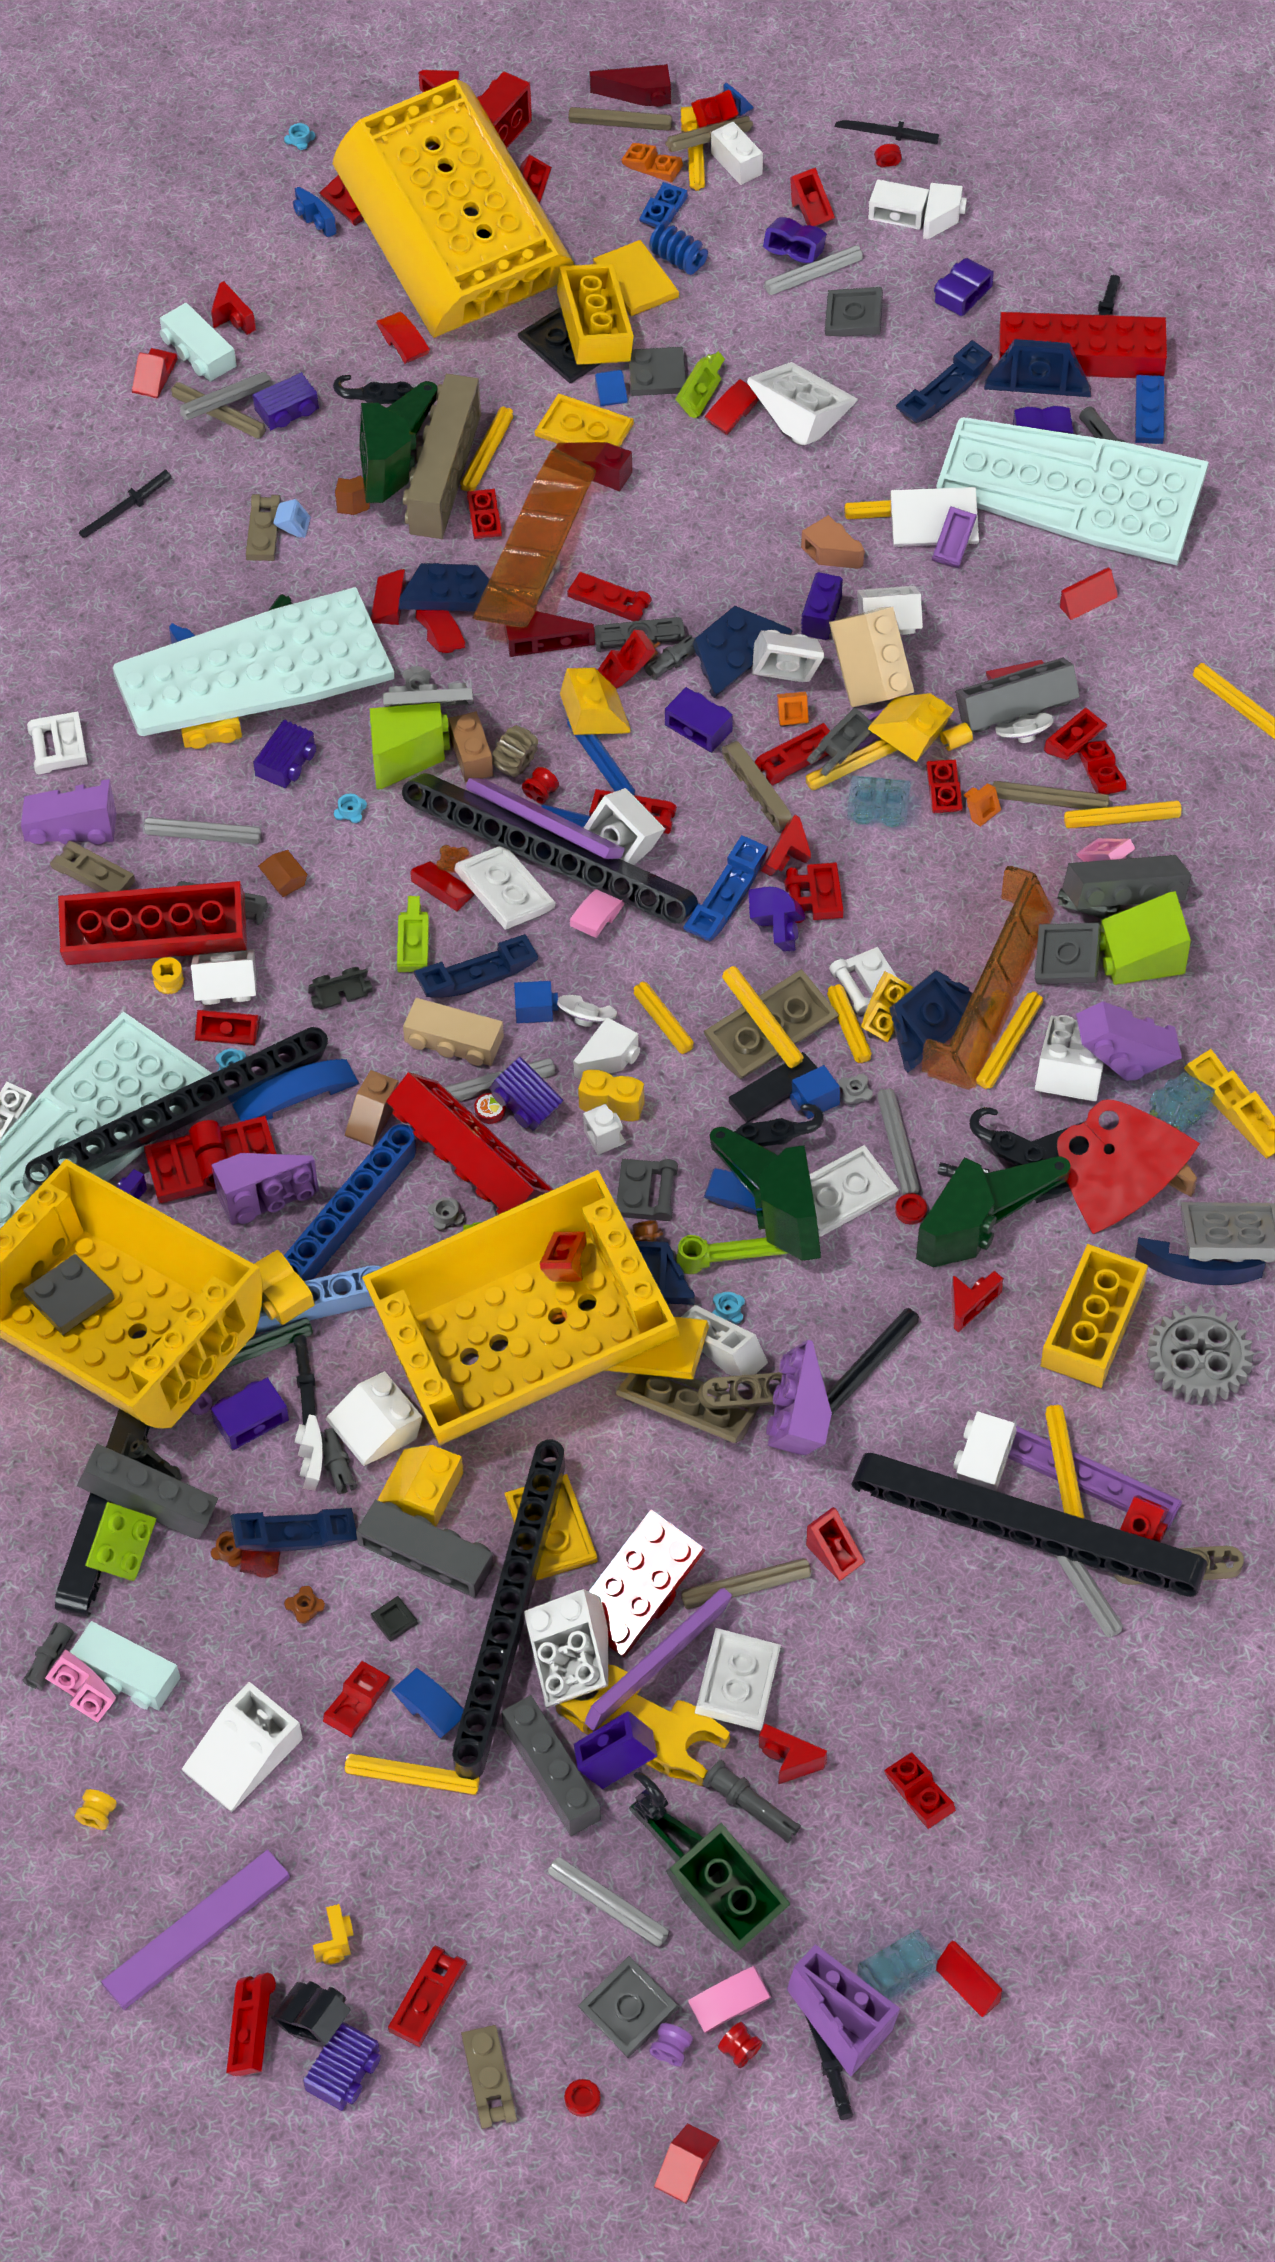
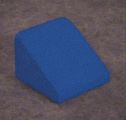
(740, 101)
(611, 388)

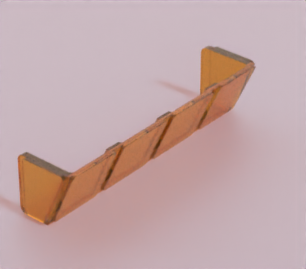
(535, 541)
(999, 983)

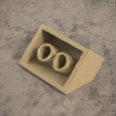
(871, 656)

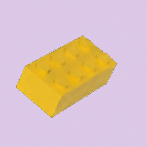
(594, 314)
(1094, 1315)

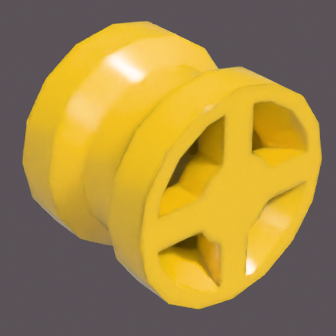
(167, 983)
(95, 1809)

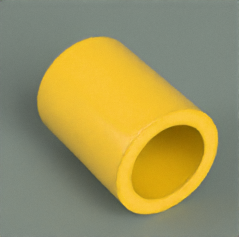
(956, 736)

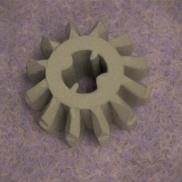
(515, 751)

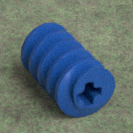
(677, 247)

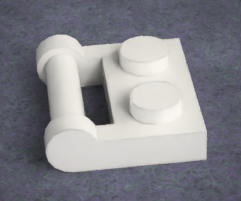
(66, 738)
(869, 968)

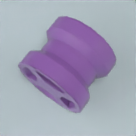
(671, 2044)

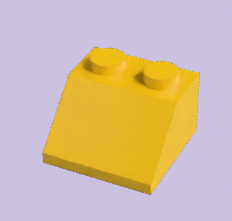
(592, 703)
(912, 723)
(423, 1481)

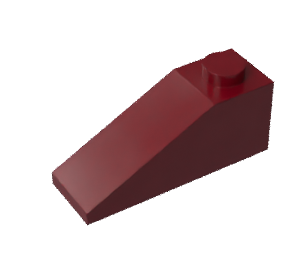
(635, 85)
(611, 462)
(547, 634)

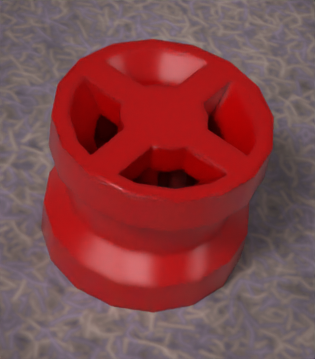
(540, 785)
(740, 2044)

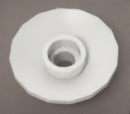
(1025, 727)
(585, 1012)

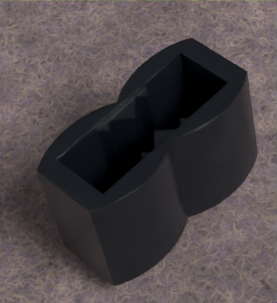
(312, 2012)

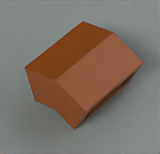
(350, 496)
(284, 872)

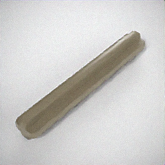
(620, 118)
(703, 135)
(225, 413)
(1050, 795)
(748, 1582)

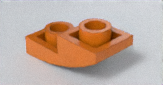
(647, 160)

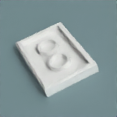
(921, 513)
(504, 886)
(849, 1189)
(738, 1679)

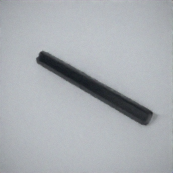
(871, 1358)

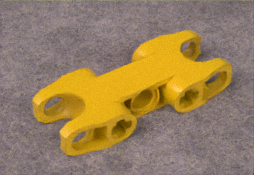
(671, 1729)

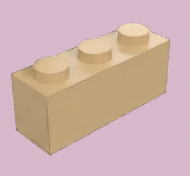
(453, 1032)

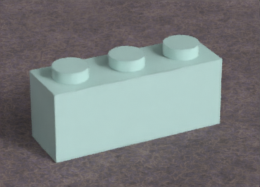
(197, 342)
(127, 1666)

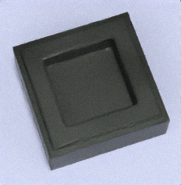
(394, 1618)

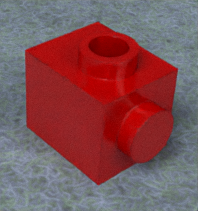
(1145, 1519)

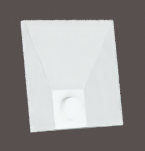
(798, 404)

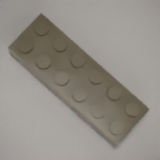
(442, 456)

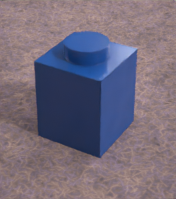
(535, 1002)
(815, 1088)

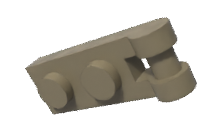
(262, 530)
(92, 869)
(488, 2075)

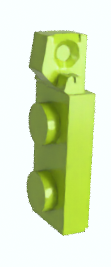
(700, 384)
(412, 937)

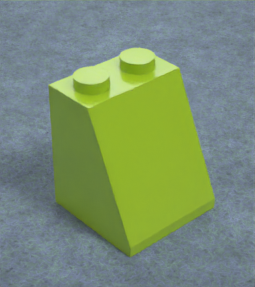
(407, 740)
(1146, 941)

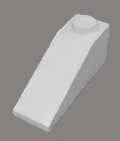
(729, 1345)

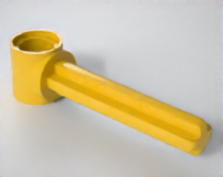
(695, 153)

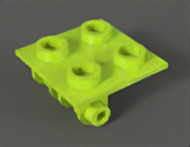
(120, 1541)

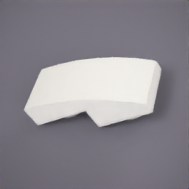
(13, 1104)
(311, 1449)

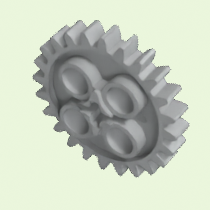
(1199, 1330)

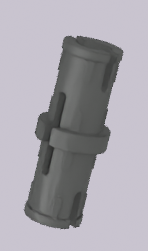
(670, 658)
(337, 1462)
(47, 1655)

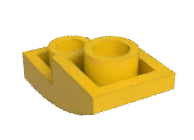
(877, 1015)

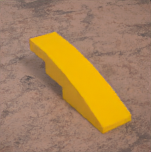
(1235, 1102)

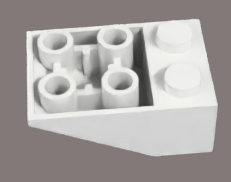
(1066, 1064)
(569, 1646)
(242, 1747)

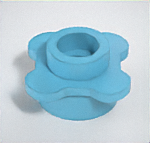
(299, 136)
(350, 801)
(229, 1056)
(732, 1300)

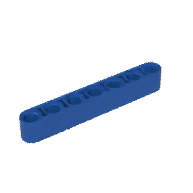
(352, 1198)

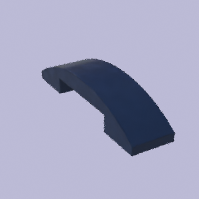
(951, 383)
(459, 979)
(1212, 1272)
(293, 1532)

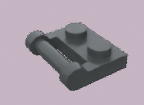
(636, 1185)

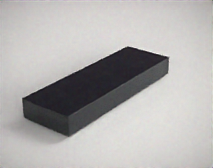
(768, 1090)

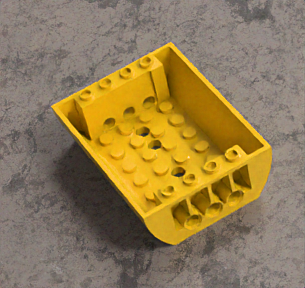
(421, 214)
(164, 1280)
(492, 1289)

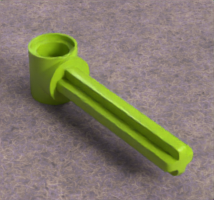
(719, 1252)

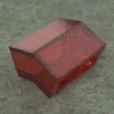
(260, 1563)

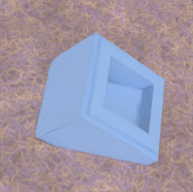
(292, 518)

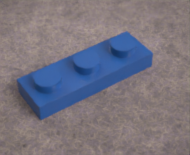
(1149, 409)

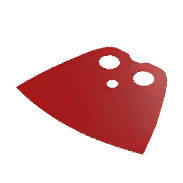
(1143, 1162)

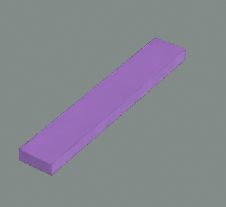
(545, 818)
(1091, 1476)
(657, 1659)
(195, 1929)

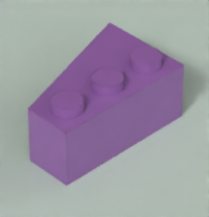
(70, 816)
(1125, 1042)
(841, 2007)

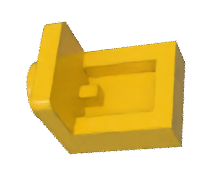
(334, 1950)

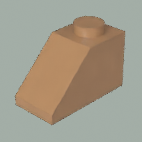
(370, 1108)

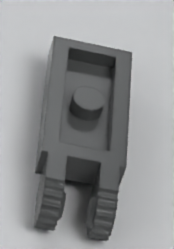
(842, 740)

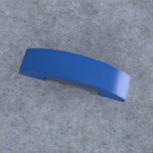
(729, 890)
(295, 1087)

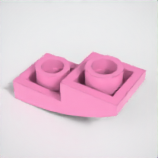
(595, 913)
(88, 1690)
(729, 1998)

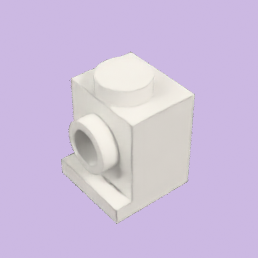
(603, 1129)

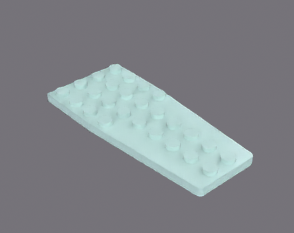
(1078, 485)
(256, 665)
(105, 1081)

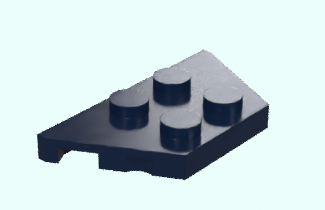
(1039, 369)
(444, 588)
(728, 646)
(928, 1012)
(666, 1272)

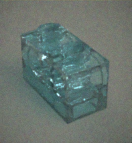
(878, 801)
(1181, 1101)
(899, 1965)

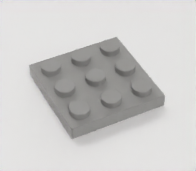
(455, 695)
(1229, 1230)

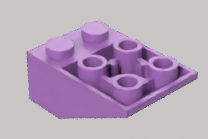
(262, 1183)
(801, 1404)

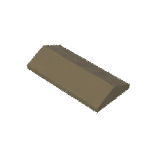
(796, 1007)
(685, 1406)

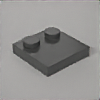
(854, 312)
(657, 371)
(1068, 953)
(68, 1294)
(628, 2006)

